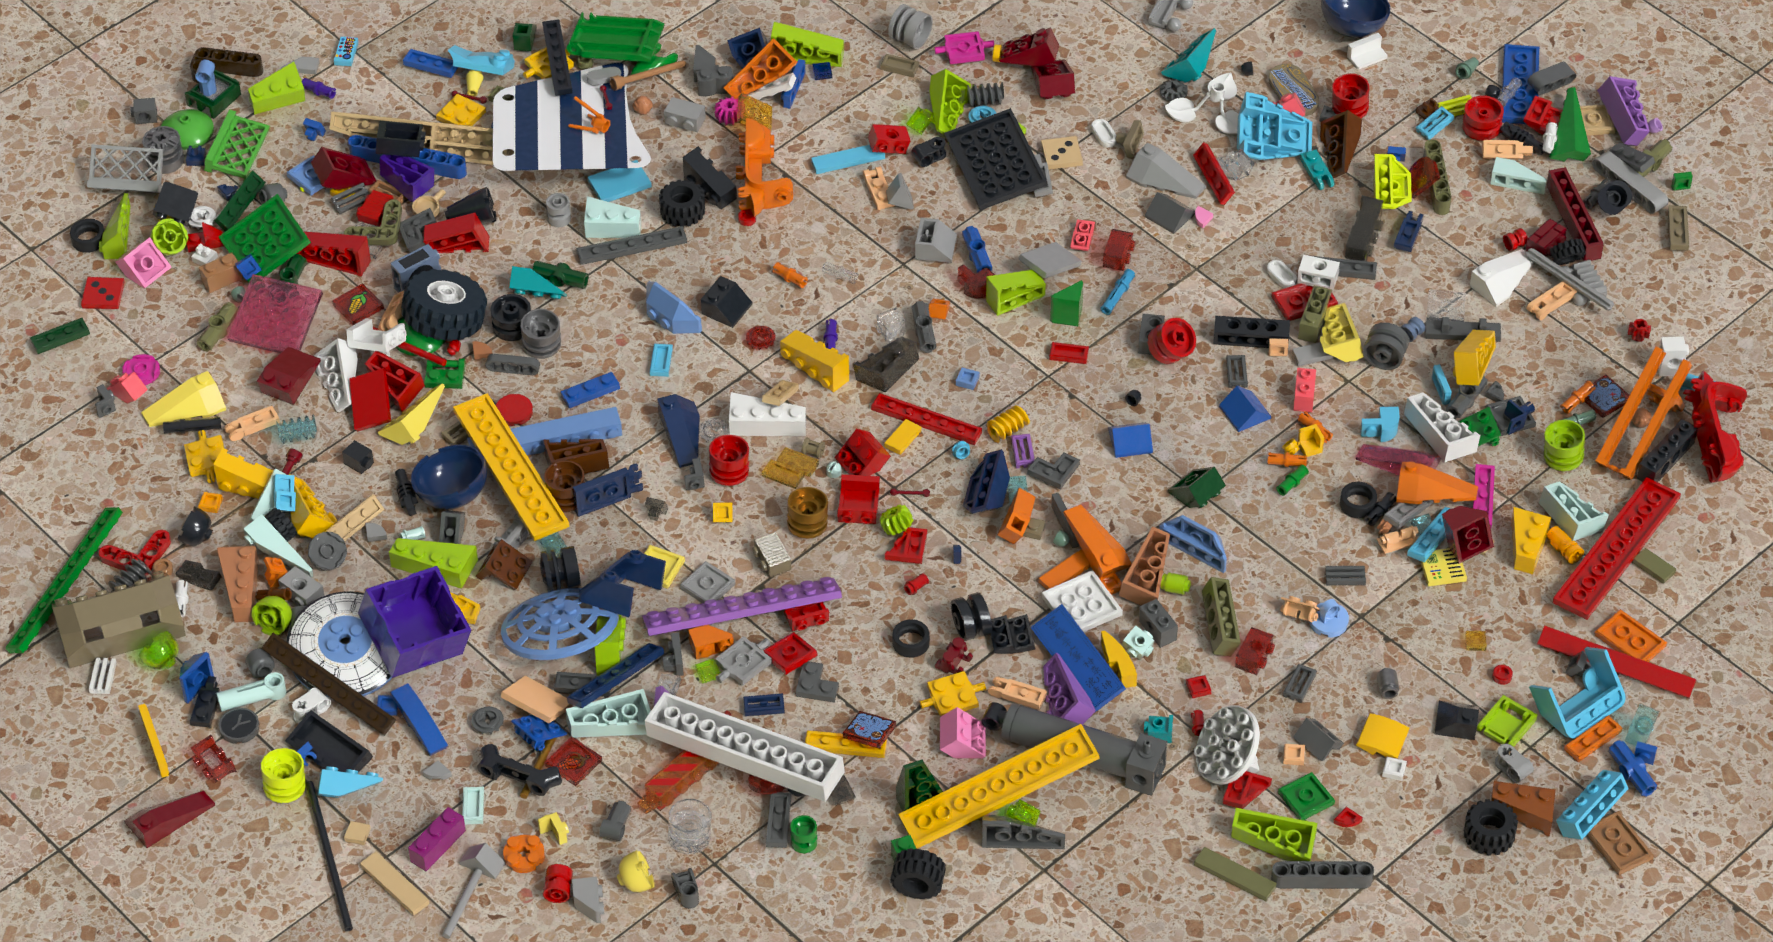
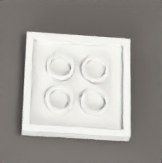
(1085, 600)

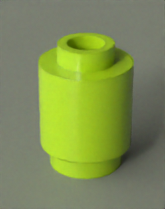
(1175, 583)

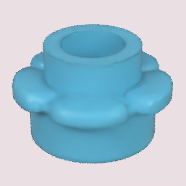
(961, 450)

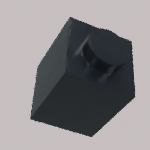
(358, 457)

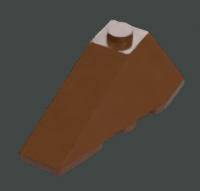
(1340, 140)

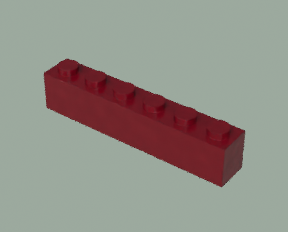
(1574, 212)

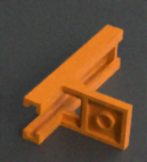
(1668, 400)

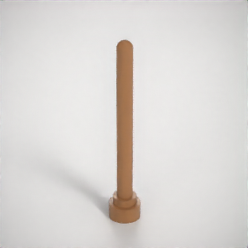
(618, 82)

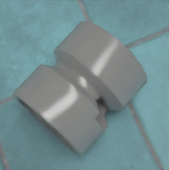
(558, 210)

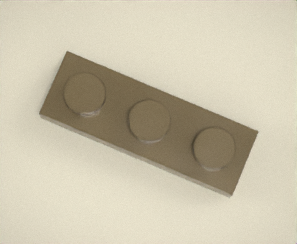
(1678, 228)

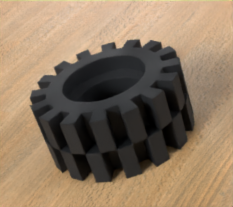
(1567, 251)
(281, 524)

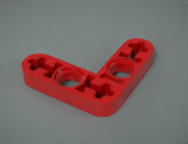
(120, 554)

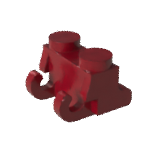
(953, 656)

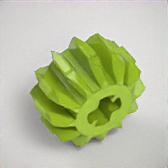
(896, 519)

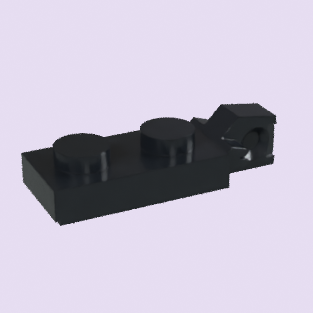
(205, 704)

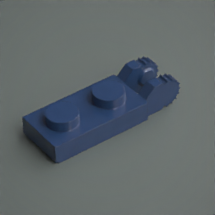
(1408, 232)

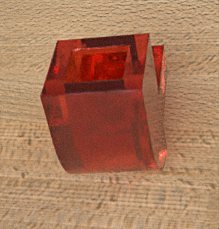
(973, 283)

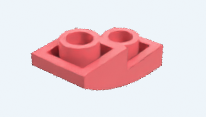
(1082, 235)

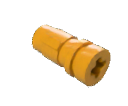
(1562, 542)

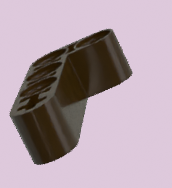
(228, 62)

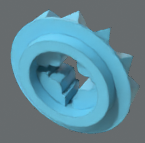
(984, 111)

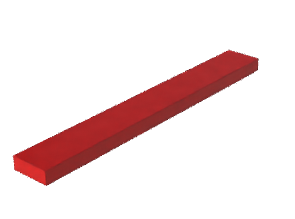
(1623, 663)

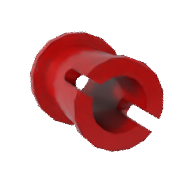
(912, 586)
(1198, 722)

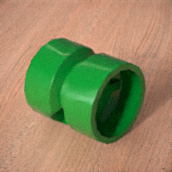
(803, 834)

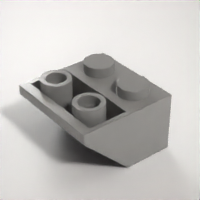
(934, 241)

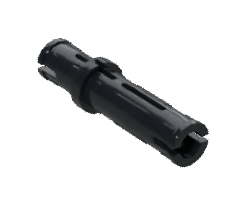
(191, 425)

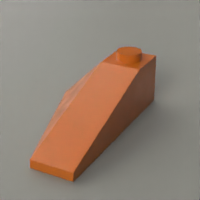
(763, 69)
(1424, 483)
(1098, 545)

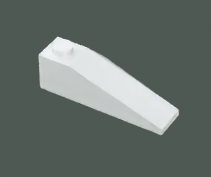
(336, 367)

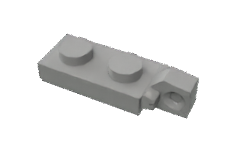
(1047, 189)

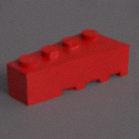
(338, 252)

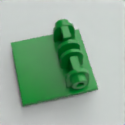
(1485, 425)

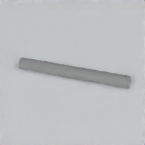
(462, 903)

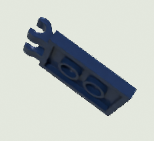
(606, 490)

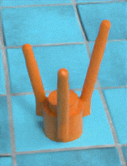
(598, 121)

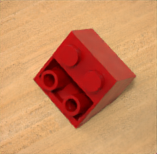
(862, 454)

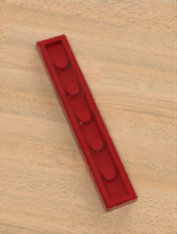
(927, 419)

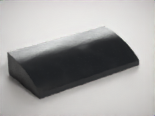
(329, 744)

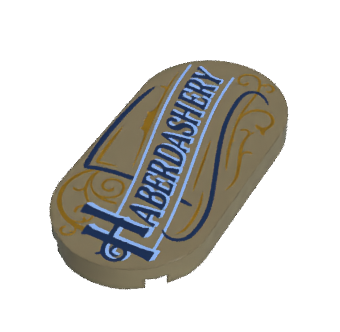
(1291, 79)

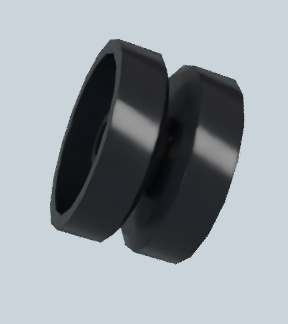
(507, 316)
(971, 616)

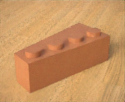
(240, 577)

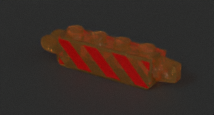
(674, 780)

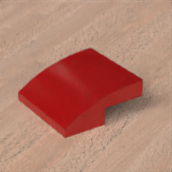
(1540, 114)

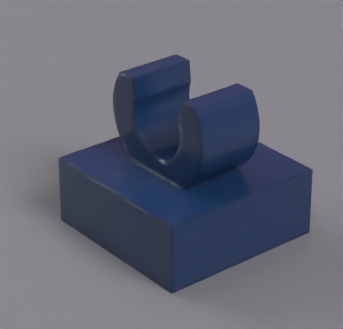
(196, 156)

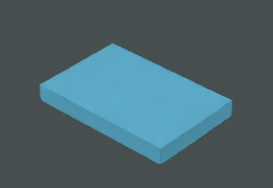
(619, 182)

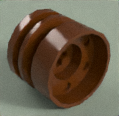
(561, 479)

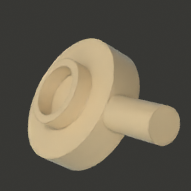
(426, 202)

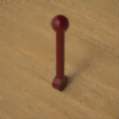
(483, 99)
(608, 106)
(926, 493)

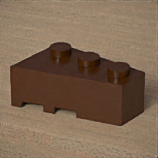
(588, 453)

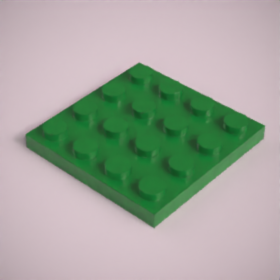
(266, 234)

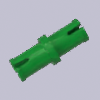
(1292, 480)

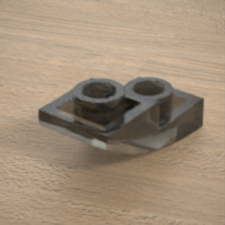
(196, 575)
(842, 792)

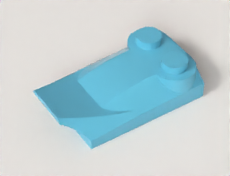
(488, 62)

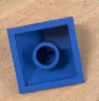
(195, 674)

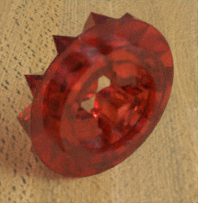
(765, 333)

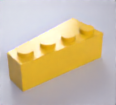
(1473, 357)
(816, 360)

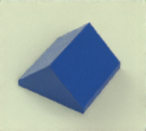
(1243, 409)
(1131, 439)

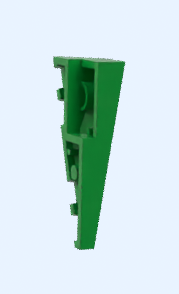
(1571, 132)

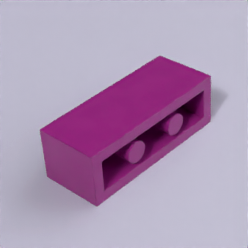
(437, 839)

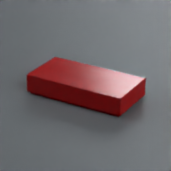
(1069, 353)

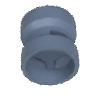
(1413, 328)

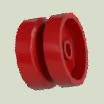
(1482, 118)
(1172, 341)

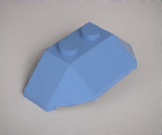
(670, 310)
(1196, 541)

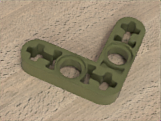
(385, 229)

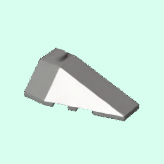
(1159, 170)

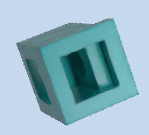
(1159, 727)

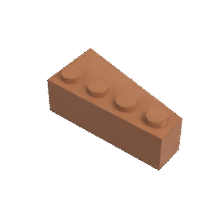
(1145, 574)

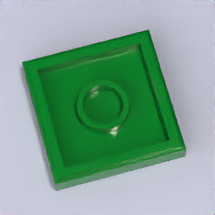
(1306, 796)

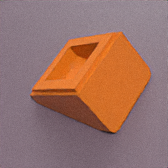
(939, 308)

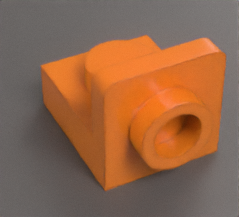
(274, 571)

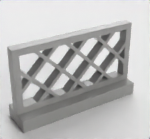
(125, 184)

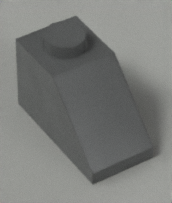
(703, 60)
(452, 526)

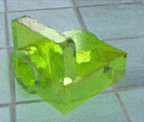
(920, 120)
(1023, 812)

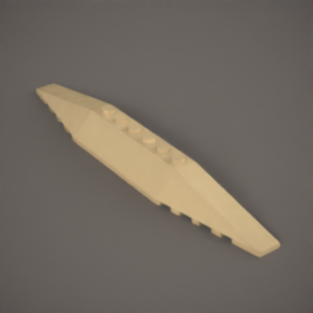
(468, 141)

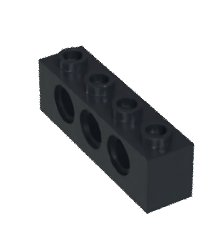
(1249, 331)
(1668, 452)

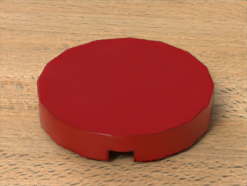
(515, 409)

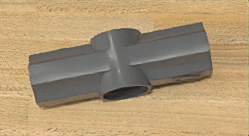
(923, 326)
(1465, 398)

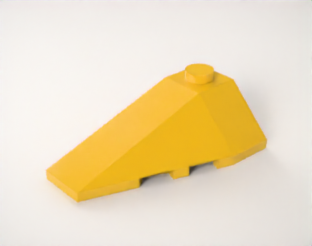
(309, 512)

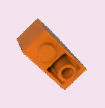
(709, 641)

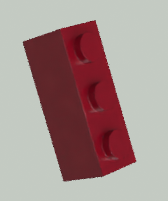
(1467, 532)

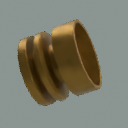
(807, 512)

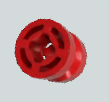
(1515, 239)

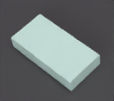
(473, 805)

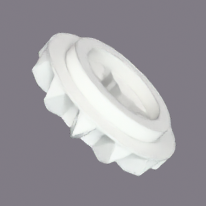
(201, 212)

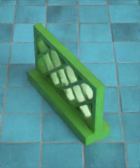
(221, 143)

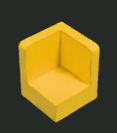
(1311, 440)

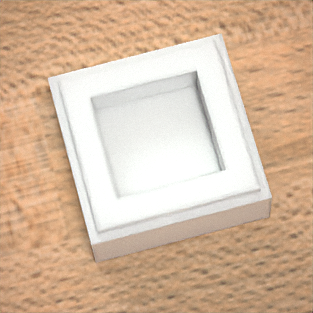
(1394, 768)

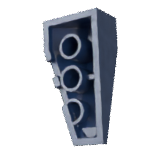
(747, 46)
(681, 425)

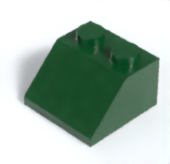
(1198, 487)

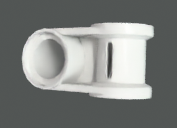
(312, 700)

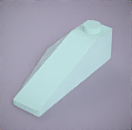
(268, 540)

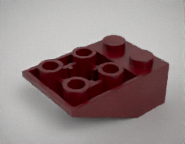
(1031, 49)

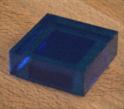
(822, 71)

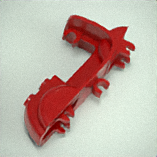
(1718, 448)

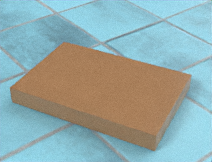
(1619, 843)

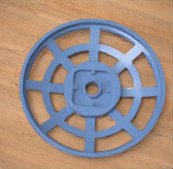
(555, 618)

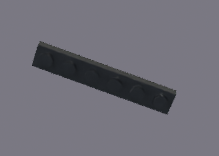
(557, 57)

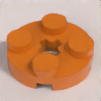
(522, 843)

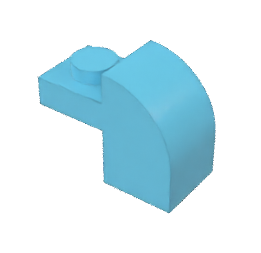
(1384, 426)

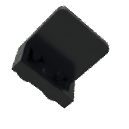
(175, 203)

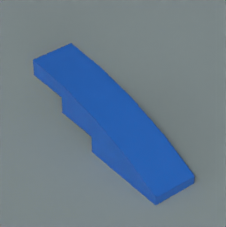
(419, 719)

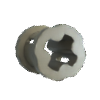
(813, 447)

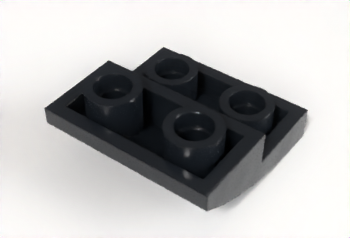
(1012, 635)

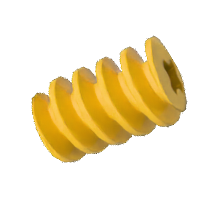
(1007, 423)

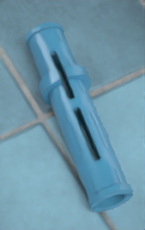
(1121, 286)

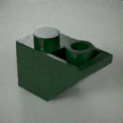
(524, 36)

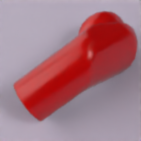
(454, 346)

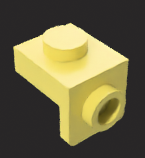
(553, 823)

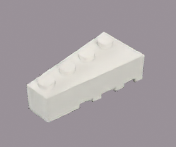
(755, 418)
(1440, 428)

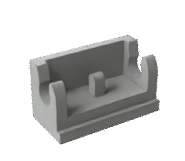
(515, 534)

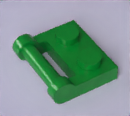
(450, 378)

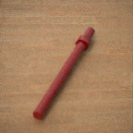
(420, 352)

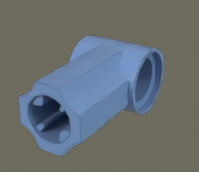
(206, 77)

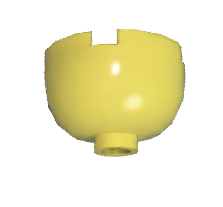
(635, 873)

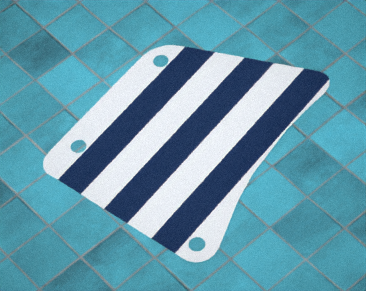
(539, 130)

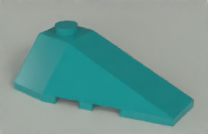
(1192, 60)

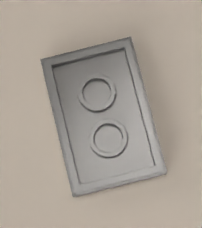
(1050, 260)

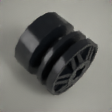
(560, 568)

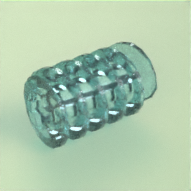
(297, 429)

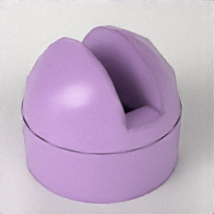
(1655, 125)

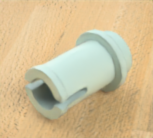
(414, 534)

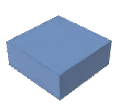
(967, 378)

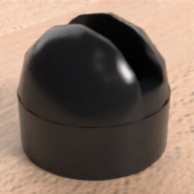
(1247, 68)
(1492, 91)
(1133, 397)

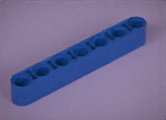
(444, 163)

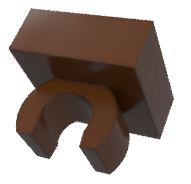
(1427, 108)

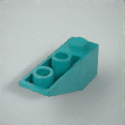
(527, 280)

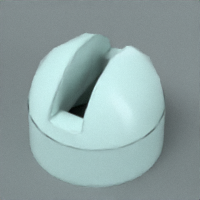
(836, 471)

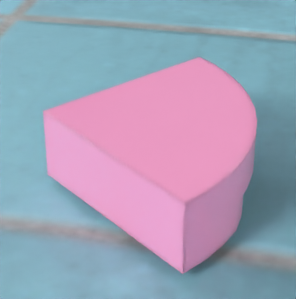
(1203, 216)

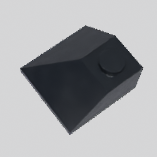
(1456, 720)

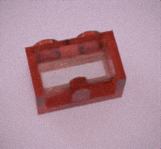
(212, 759)

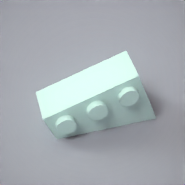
(610, 220)
(1570, 512)

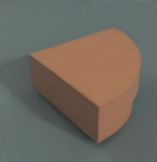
(481, 350)

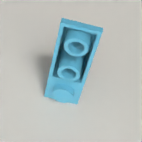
(338, 784)

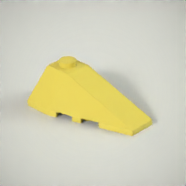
(1340, 335)
(414, 419)

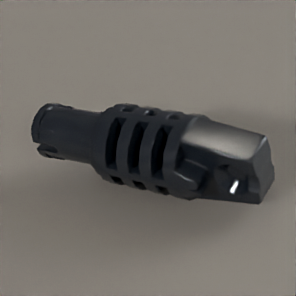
(1515, 133)
(405, 492)

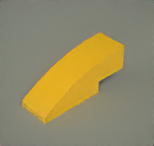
(1118, 660)

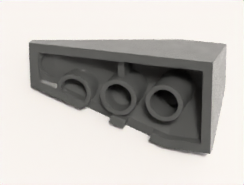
(1012, 833)

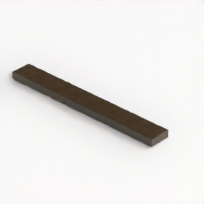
(329, 684)

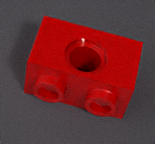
(889, 139)

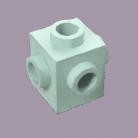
(1138, 643)

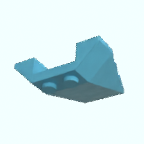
(1270, 130)

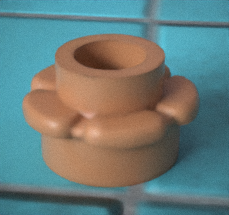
(1384, 527)

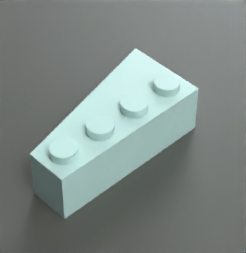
(610, 716)

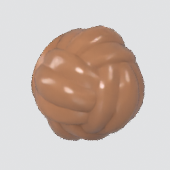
(642, 105)
(1641, 418)

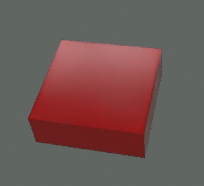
(1198, 686)

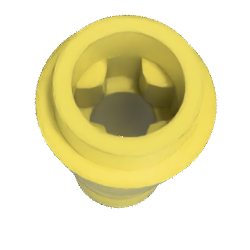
(474, 79)

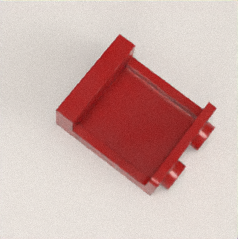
(859, 499)

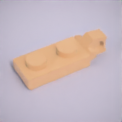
(1505, 149)

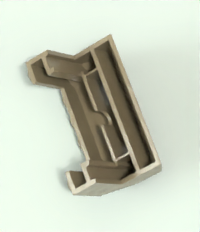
(119, 619)

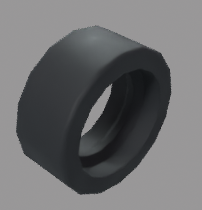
(83, 226)
(1357, 488)
(911, 650)

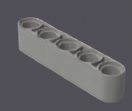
(1642, 190)

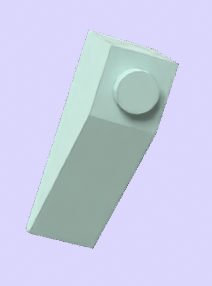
(1516, 176)

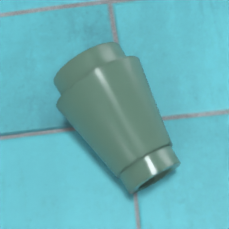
(1466, 68)

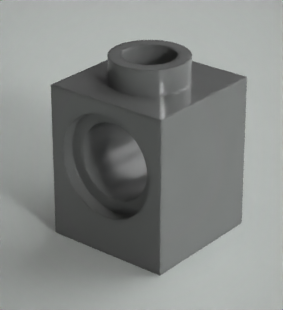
(144, 110)

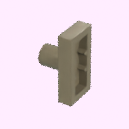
(1131, 139)

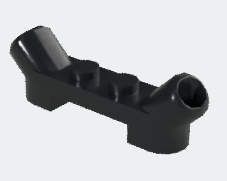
(538, 780)

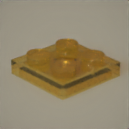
(754, 109)

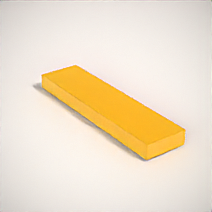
(153, 739)
(837, 744)

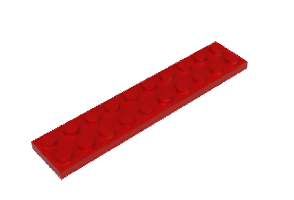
(1616, 548)

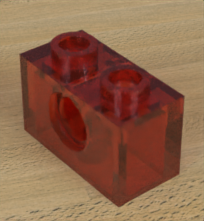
(1254, 651)

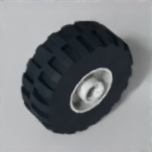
(444, 305)

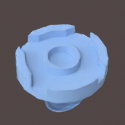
(1331, 619)

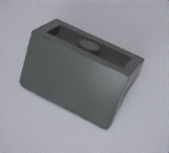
(1317, 738)

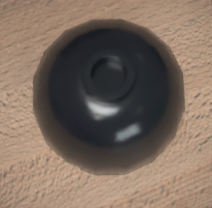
(196, 528)

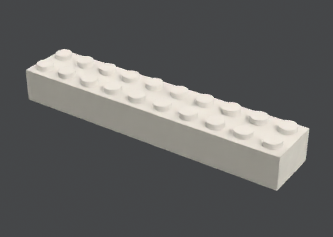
(745, 746)

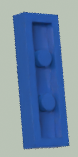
(430, 63)
(799, 72)
(590, 390)

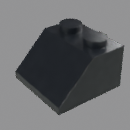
(725, 302)

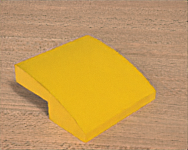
(1382, 736)

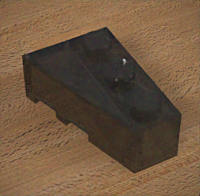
(1365, 230)
(888, 365)

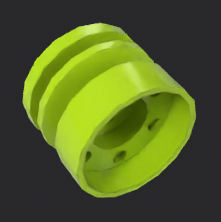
(1564, 445)

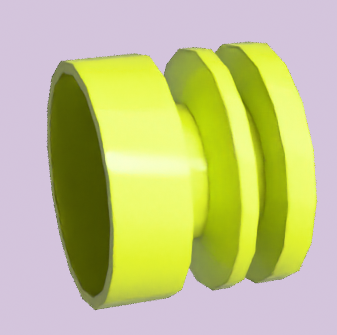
(283, 775)

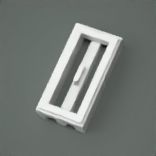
(104, 663)

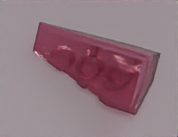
(1391, 458)

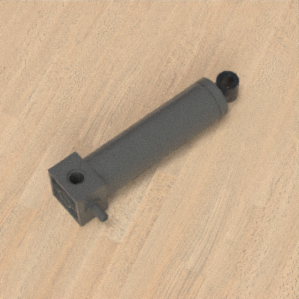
(1137, 761)

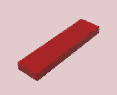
(1213, 173)

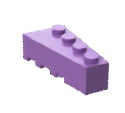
(1624, 109)

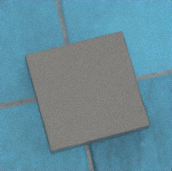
(707, 583)

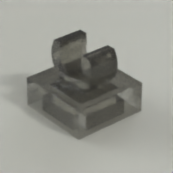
(655, 508)

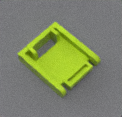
(1504, 726)

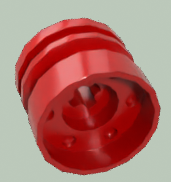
(1351, 94)
(729, 460)

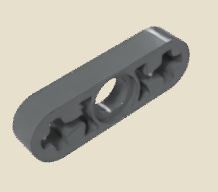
(495, 364)

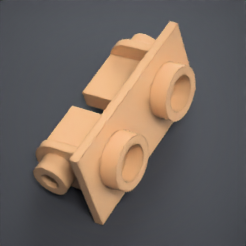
(1398, 540)
(1307, 610)

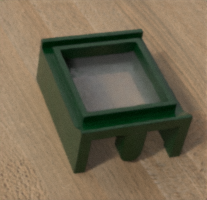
(227, 92)

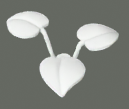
(1219, 89)

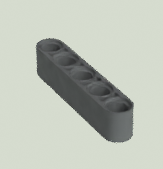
(1322, 874)

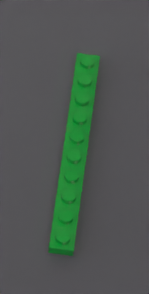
(64, 580)

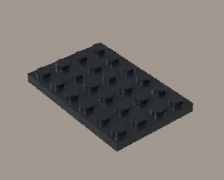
(995, 159)

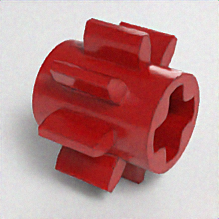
(1639, 330)

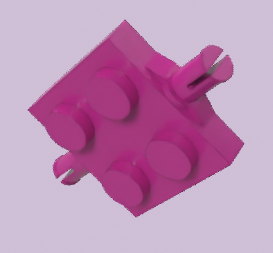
(964, 47)

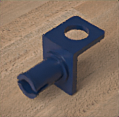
(1517, 415)

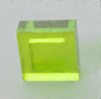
(707, 670)

